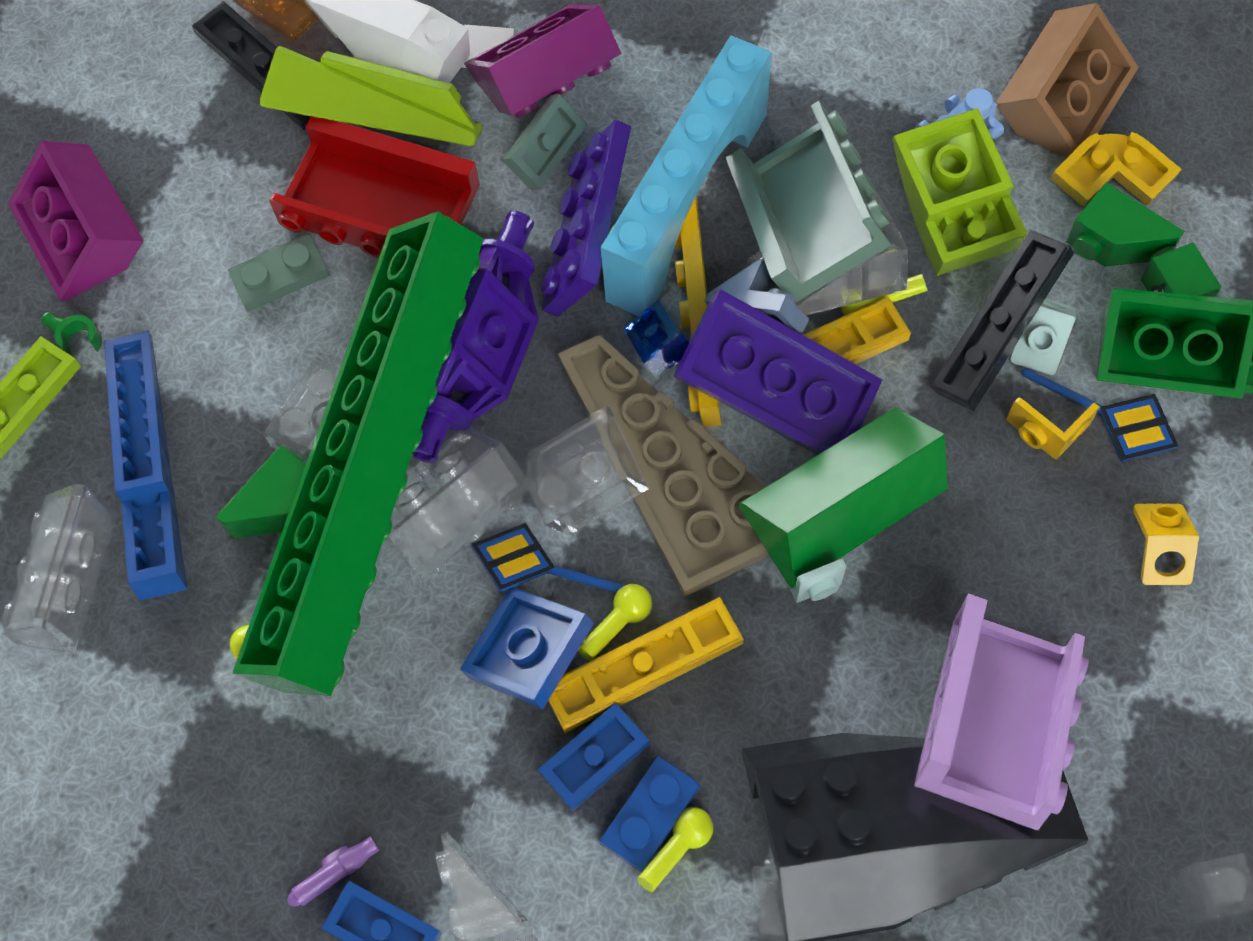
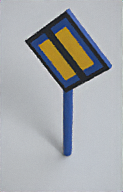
(1134, 425)
(518, 558)

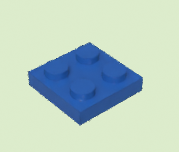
(527, 647)

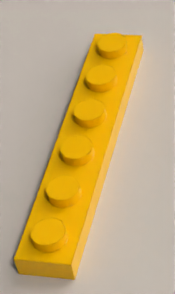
(691, 274)

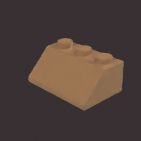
(1068, 80)

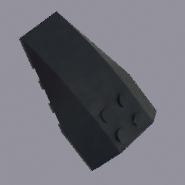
(870, 848)

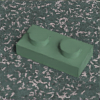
(544, 142)
(278, 272)

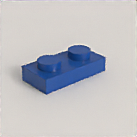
(594, 757)
(650, 814)
(367, 917)

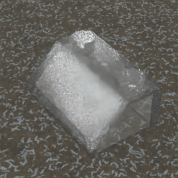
(453, 500)
(59, 572)

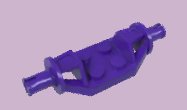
(486, 338)

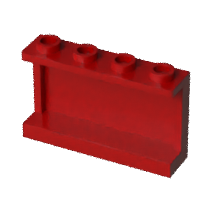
(366, 182)

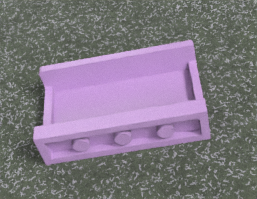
(1002, 719)

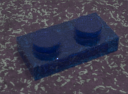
(657, 338)

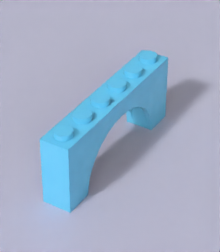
(723, 110)

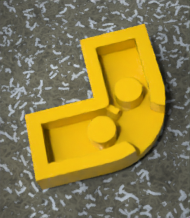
(1117, 156)

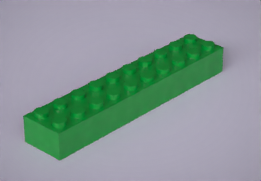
(360, 459)

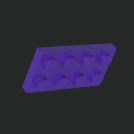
(586, 219)
(776, 375)

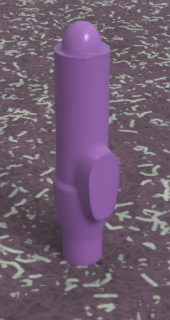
(334, 868)

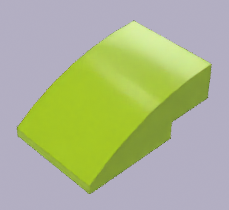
(958, 191)

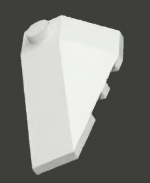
(397, 34)

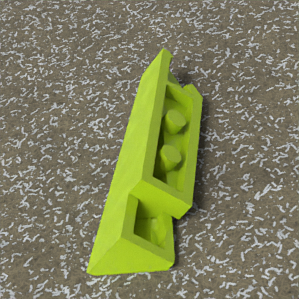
(367, 96)

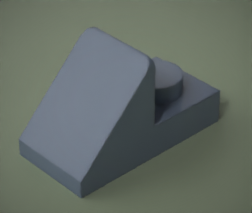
(758, 290)

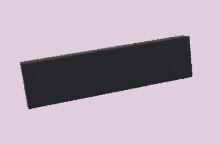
(240, 47)
(1002, 319)

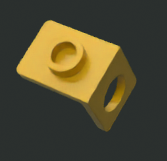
(1042, 433)
(1167, 529)

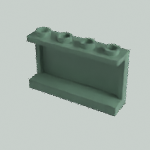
(811, 206)

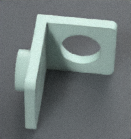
(1045, 338)
(819, 582)

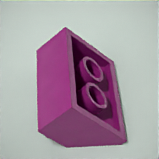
(545, 59)
(73, 218)

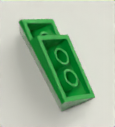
(1177, 342)
(848, 493)

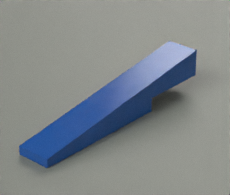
(143, 468)

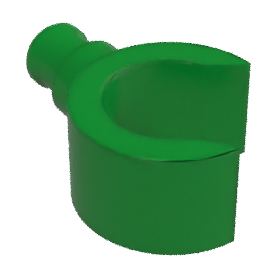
(65, 328)

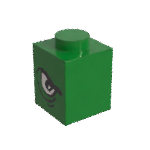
(1180, 272)

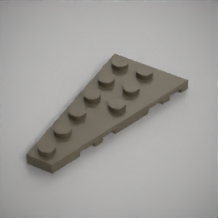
(688, 472)

